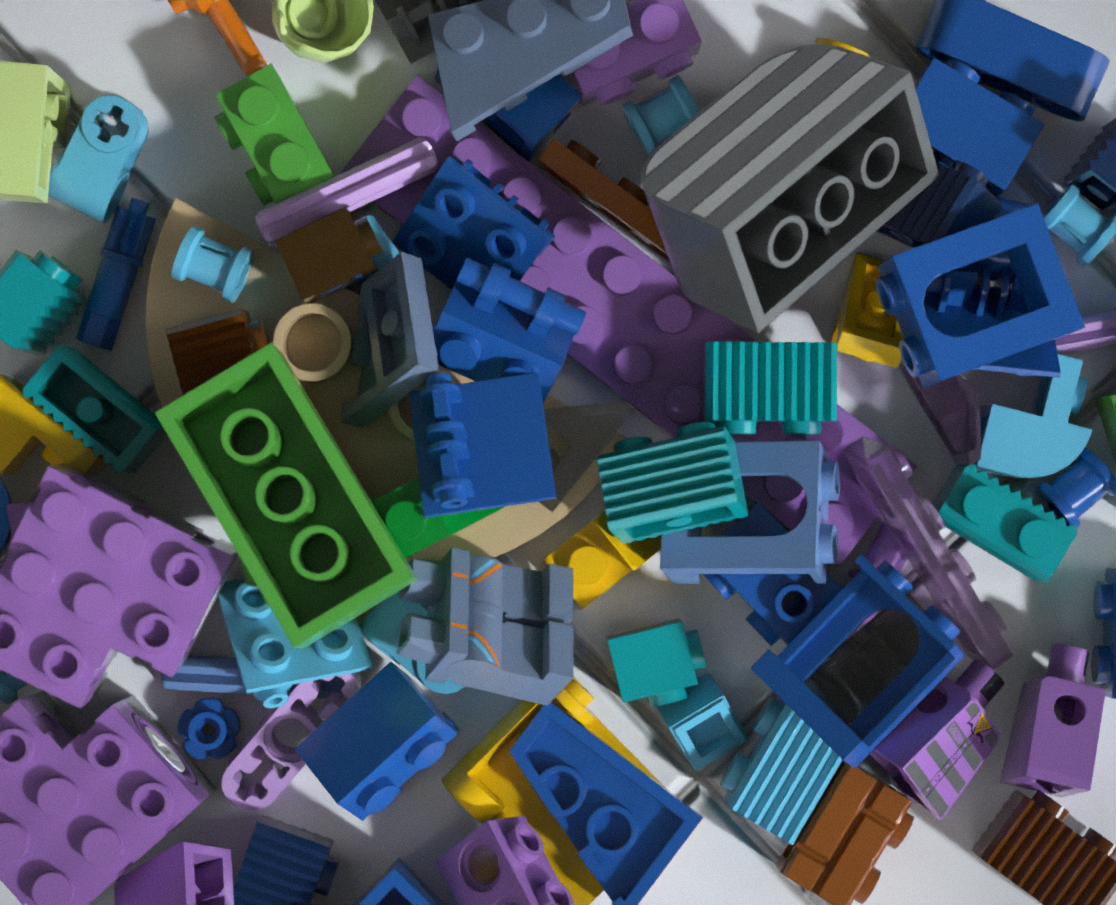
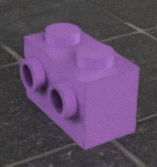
(660, 44)

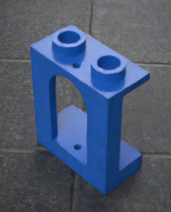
(1038, 273)
(864, 595)

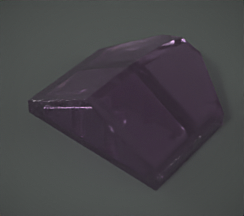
(953, 412)

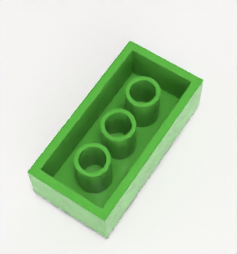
(286, 496)

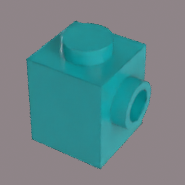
(656, 662)

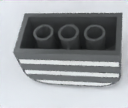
(786, 178)

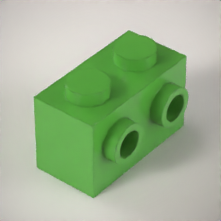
(274, 134)

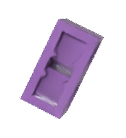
(518, 878)

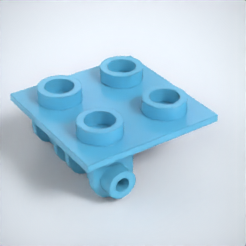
(266, 655)

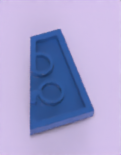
(607, 805)

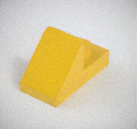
(862, 323)
(27, 426)
(600, 558)

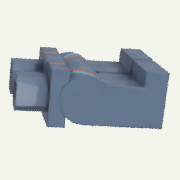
(491, 625)

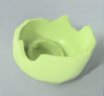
(322, 27)

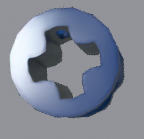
(1078, 487)

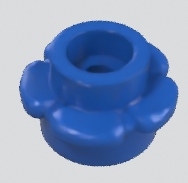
(213, 712)

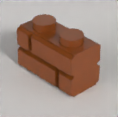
(847, 837)

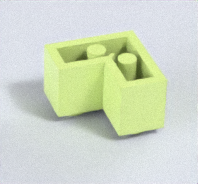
(31, 124)

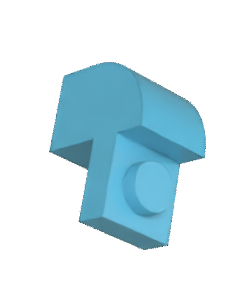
(1040, 442)

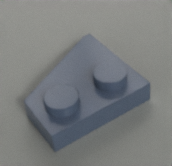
(391, 339)

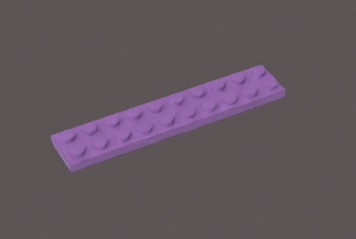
(638, 323)

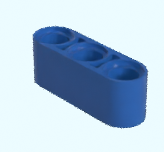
(1015, 55)

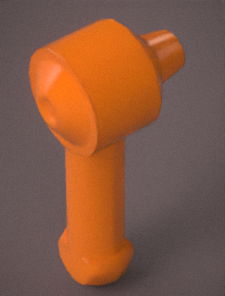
(230, 28)

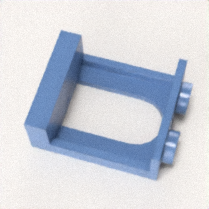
(800, 551)

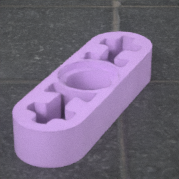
(250, 755)

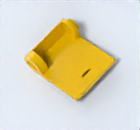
(494, 787)

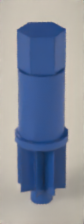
(116, 274)

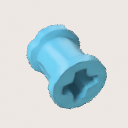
(660, 114)
(1079, 224)
(213, 264)

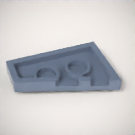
(505, 48)

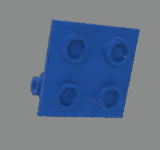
(468, 219)
(962, 308)
(481, 444)

